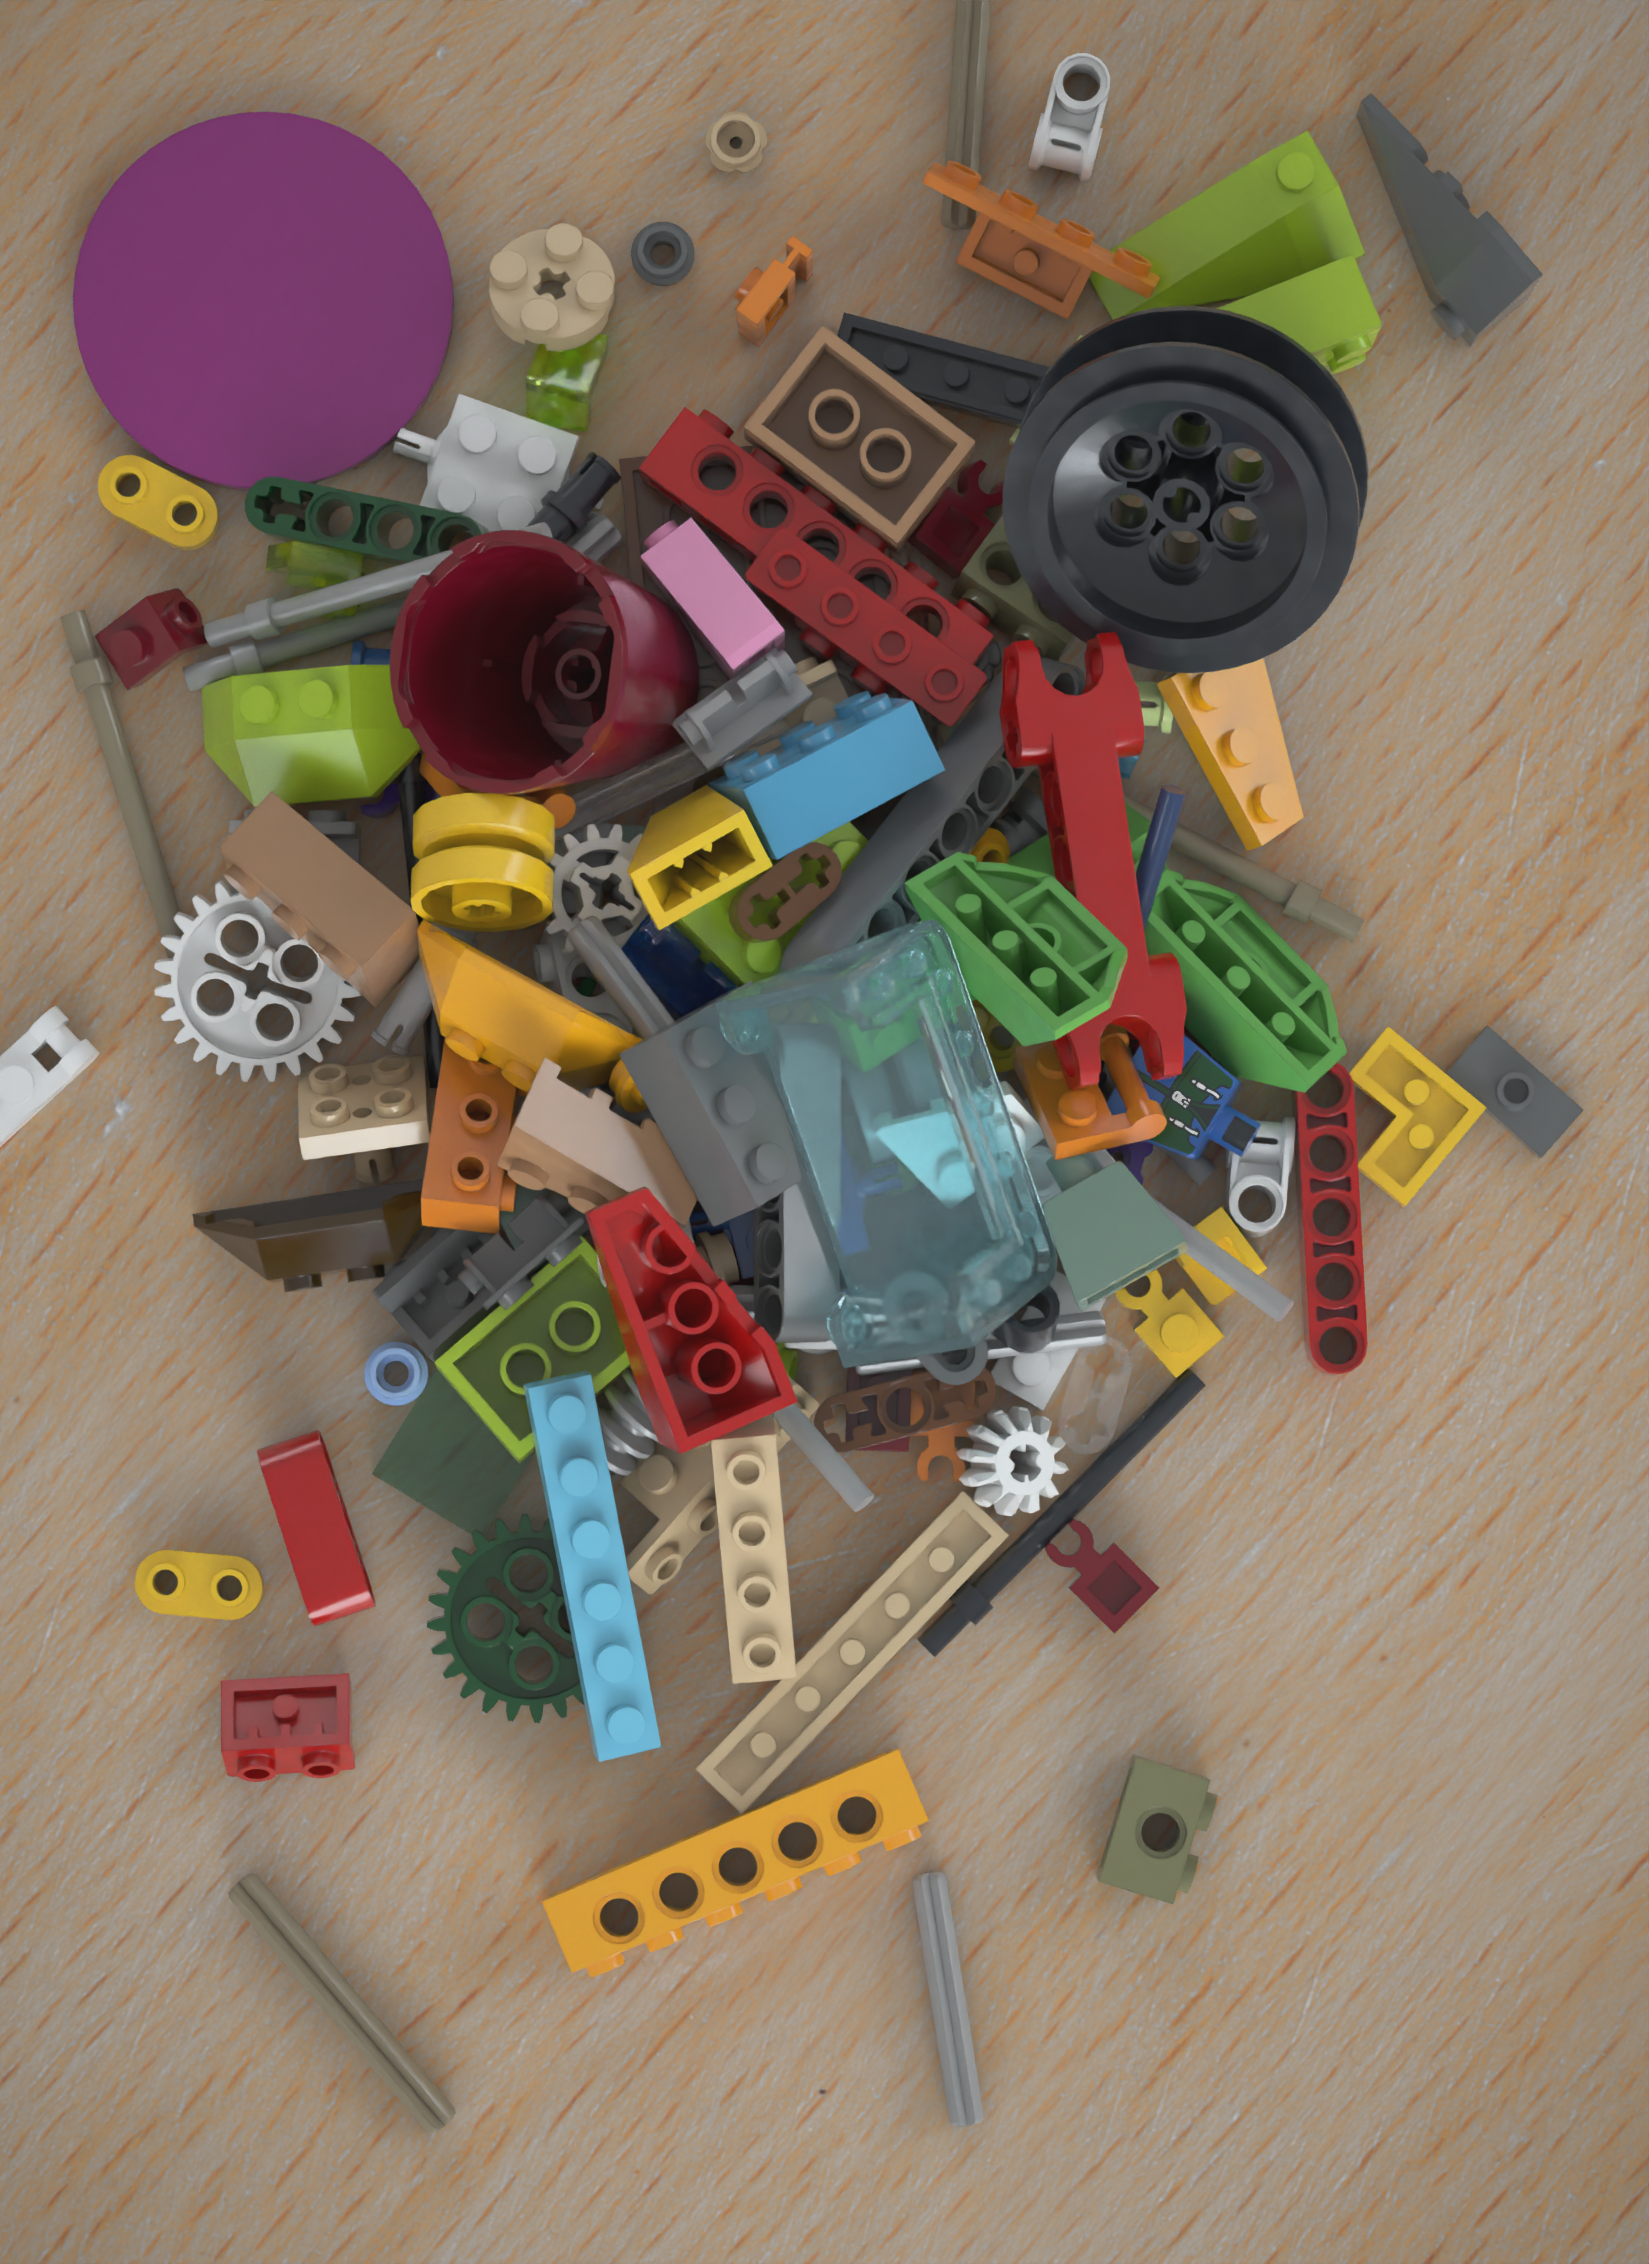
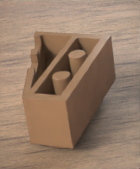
(323, 898)
(590, 1151)

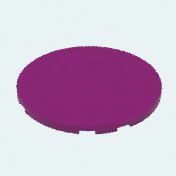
(263, 300)

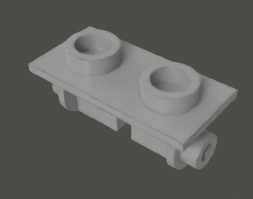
(742, 708)

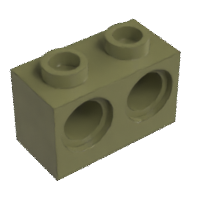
(1012, 606)

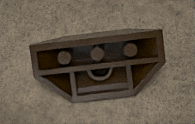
(321, 1234)

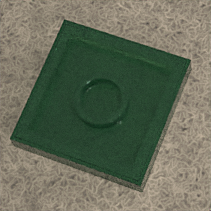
(450, 1459)

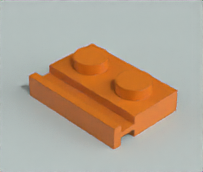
(769, 294)

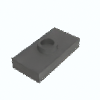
(1514, 1092)

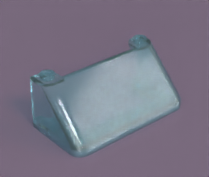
(901, 1142)

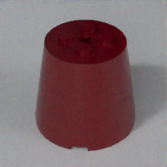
(537, 666)

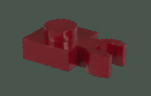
(957, 522)
(1108, 1582)

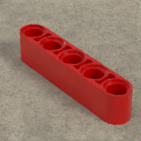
(1319, 1249)

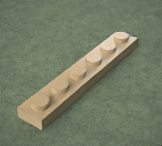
(852, 1652)

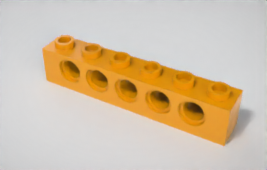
(578, 1908)

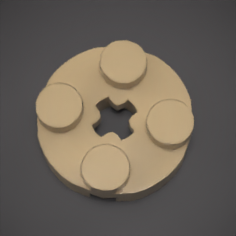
(558, 256)

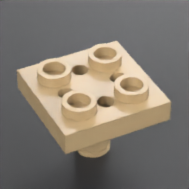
(364, 1111)

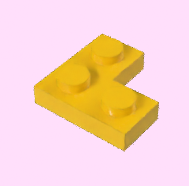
(1427, 1112)

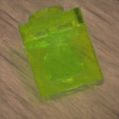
(563, 384)
(315, 568)

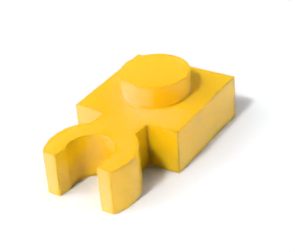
(1174, 1327)

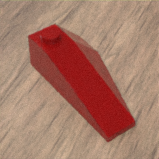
(685, 1333)

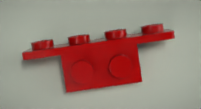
(864, 630)

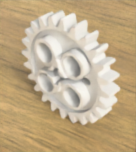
(236, 1031)

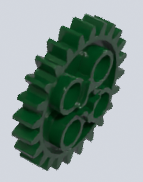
(491, 1660)

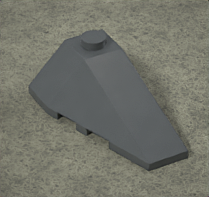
(1465, 262)

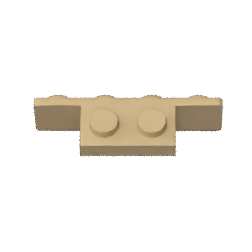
(683, 1498)

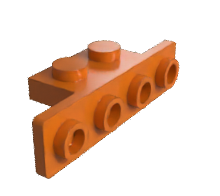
(1030, 252)

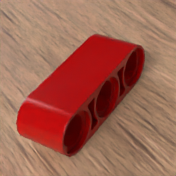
(316, 1528)

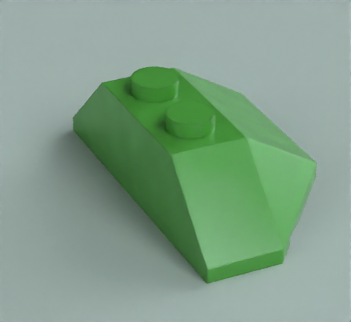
(1022, 944)
(1244, 986)

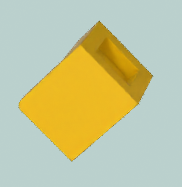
(1225, 1234)

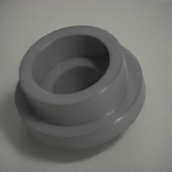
(662, 234)

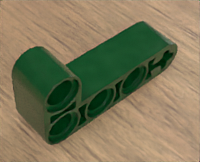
(370, 525)

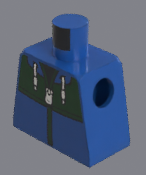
(1195, 1106)

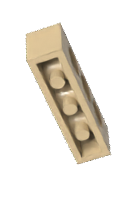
(753, 1553)

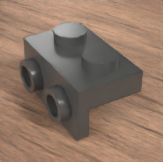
(429, 1295)

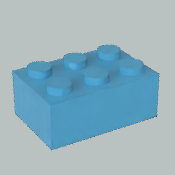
(830, 771)

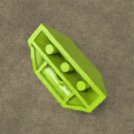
(307, 733)

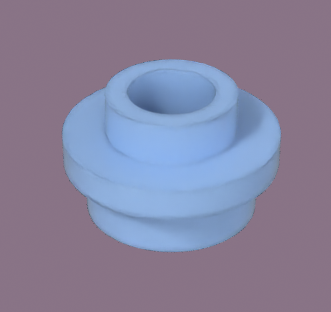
(375, 1373)

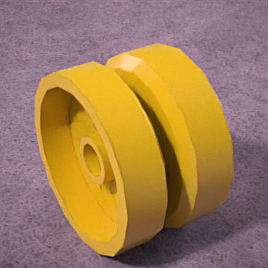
(483, 862)

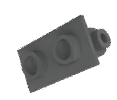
(543, 1237)

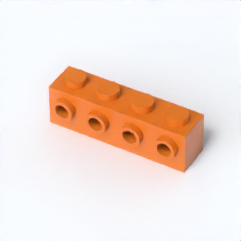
(467, 1138)

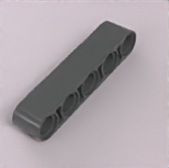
(794, 1265)

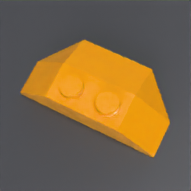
(513, 1019)

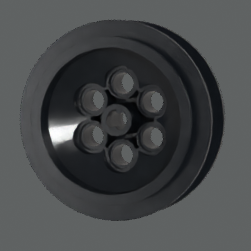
(1117, 565)

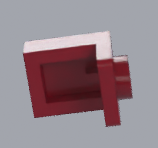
(152, 636)

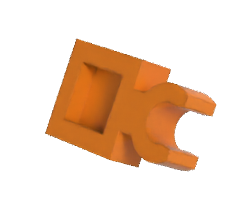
(942, 1440)

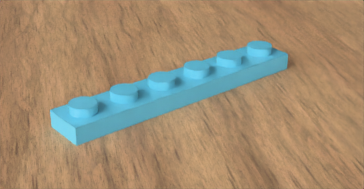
(592, 1565)

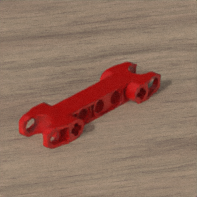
(1089, 838)

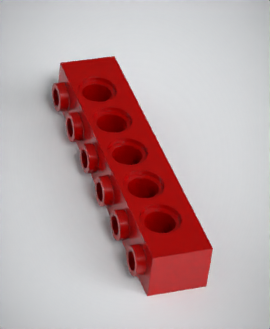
(697, 440)

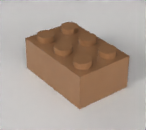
(859, 439)

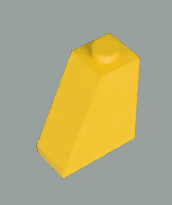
(694, 855)

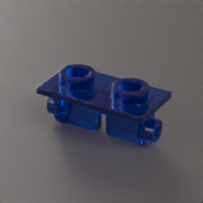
(673, 967)

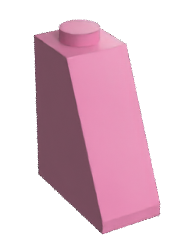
(711, 596)

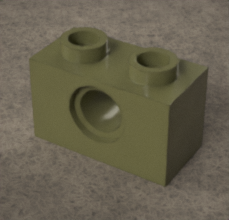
(1147, 1791)

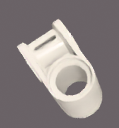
(1070, 128)
(1261, 1169)

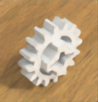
(576, 879)

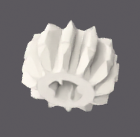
(993, 1468)

